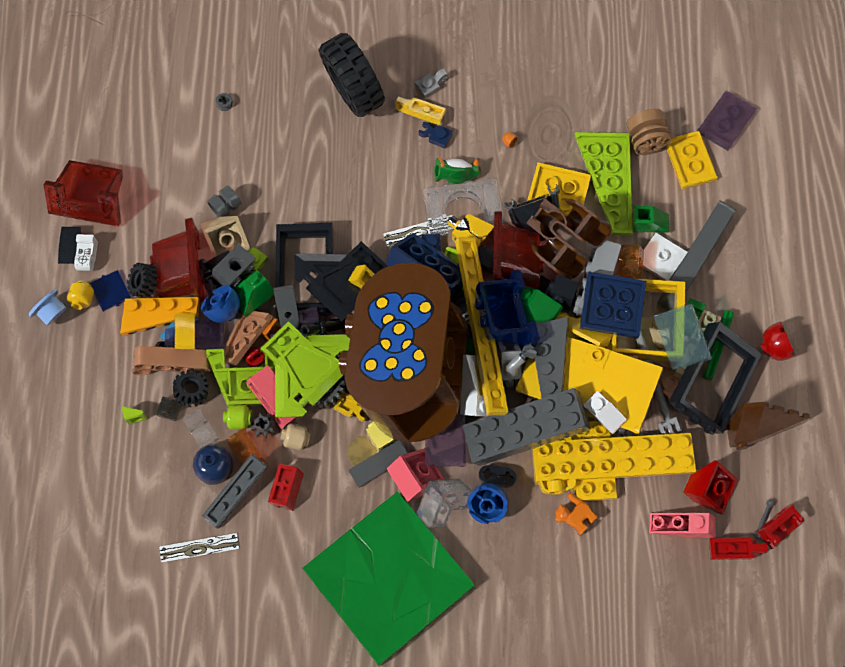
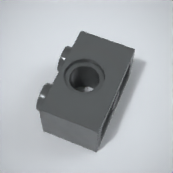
(236, 257)

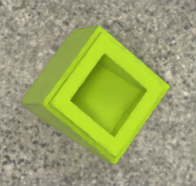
(133, 415)

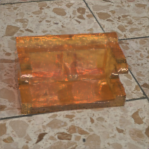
(243, 446)

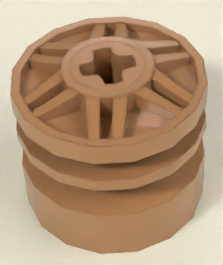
(649, 131)

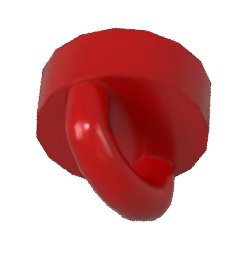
(254, 357)

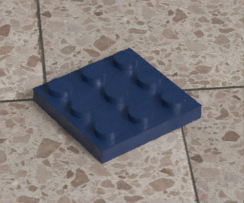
(613, 305)

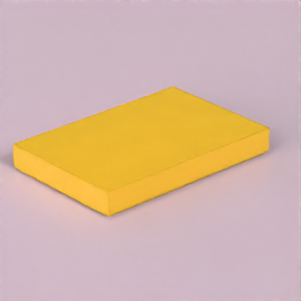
(691, 160)

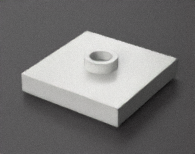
(662, 257)

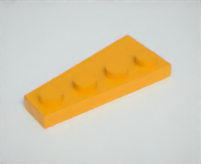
(152, 312)

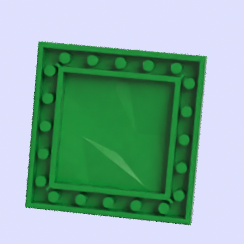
(388, 578)

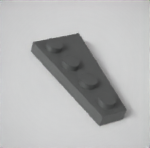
(551, 355)

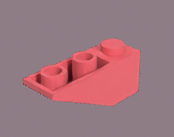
(683, 524)

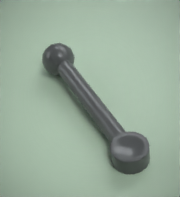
(770, 503)

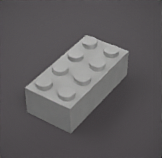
(601, 261)

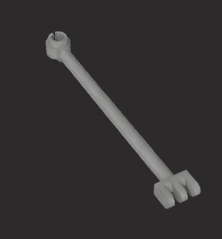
(668, 421)

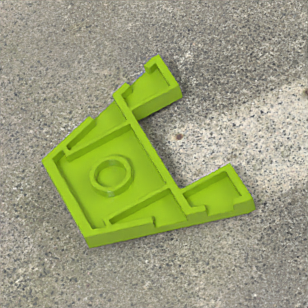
(233, 380)

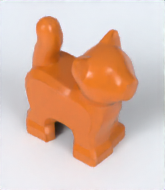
(577, 516)

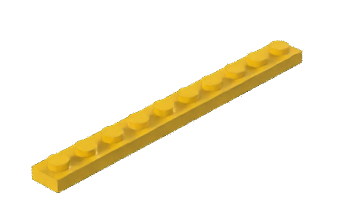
(485, 349)

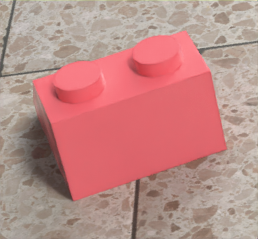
(412, 474)

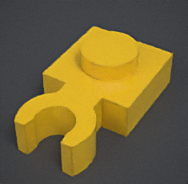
(348, 407)

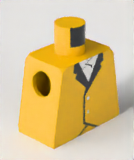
(471, 228)

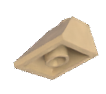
(224, 234)

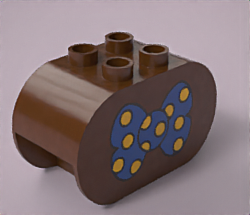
(406, 352)

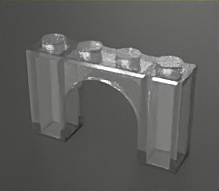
(437, 199)

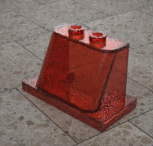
(85, 193)
(515, 252)
(178, 264)

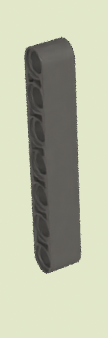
(699, 250)

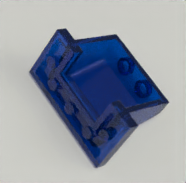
(503, 311)

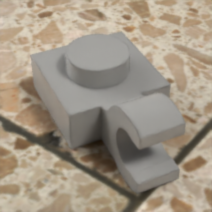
(429, 85)

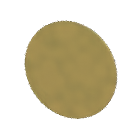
(360, 450)

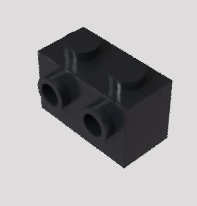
(563, 291)

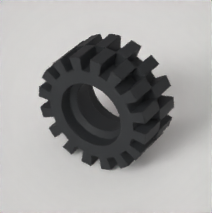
(142, 280)
(190, 378)

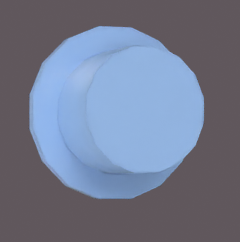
(48, 308)

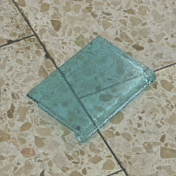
(682, 337)

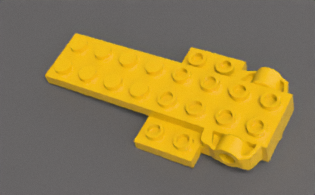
(594, 460)

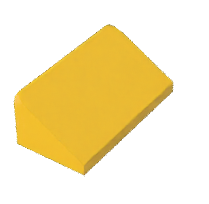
(598, 338)

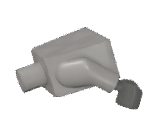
(511, 360)

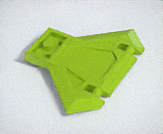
(303, 367)

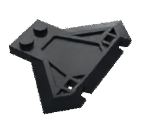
(333, 275)

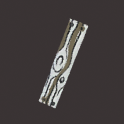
(395, 236)

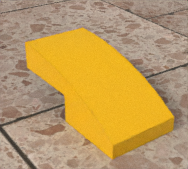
(184, 330)

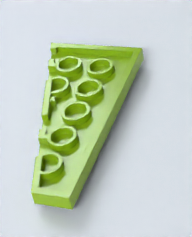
(610, 171)

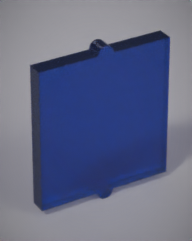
(110, 290)

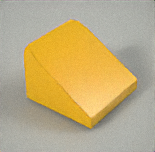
(360, 275)

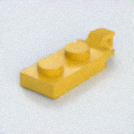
(421, 109)

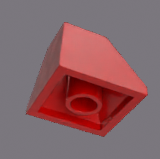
(711, 487)

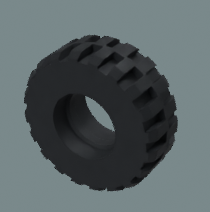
(352, 74)

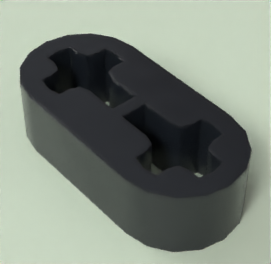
(498, 471)

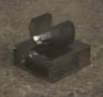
(168, 409)

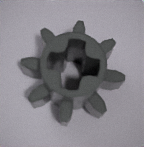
(268, 425)

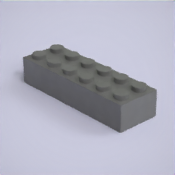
(526, 427)

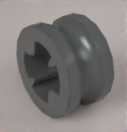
(224, 107)

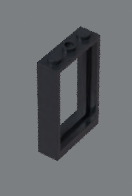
(295, 231)
(750, 359)

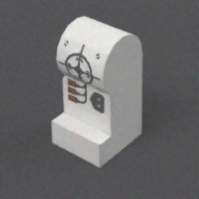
(85, 252)

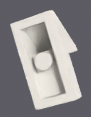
(605, 412)

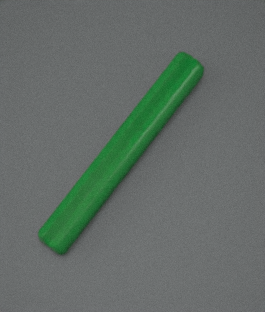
(717, 348)

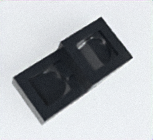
(68, 245)

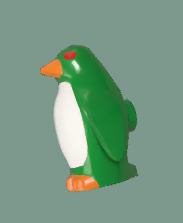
(456, 170)

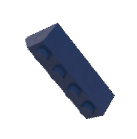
(416, 250)

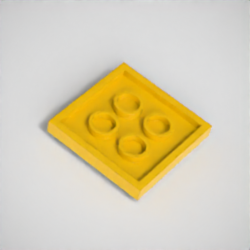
(571, 184)

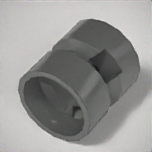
(224, 202)

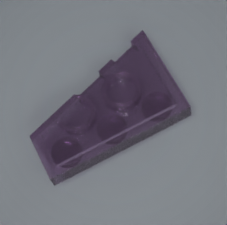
(207, 335)

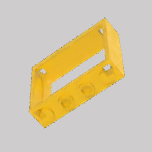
(654, 286)

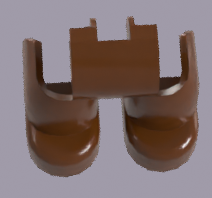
(580, 222)

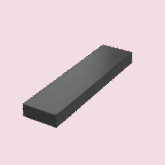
(235, 491)

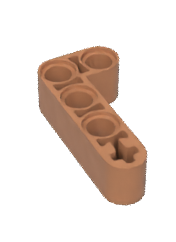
(169, 359)

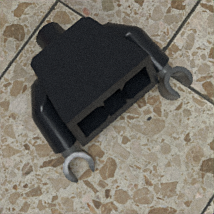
(523, 211)

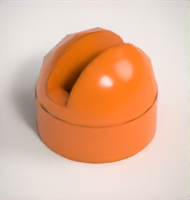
(509, 139)

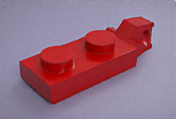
(735, 548)

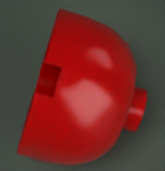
(777, 343)

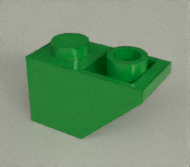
(649, 219)

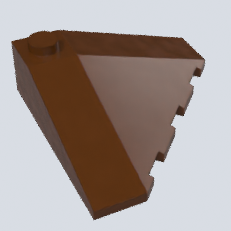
(759, 422)

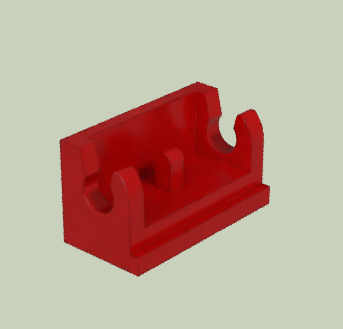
(286, 487)
(780, 526)

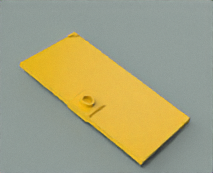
(617, 377)

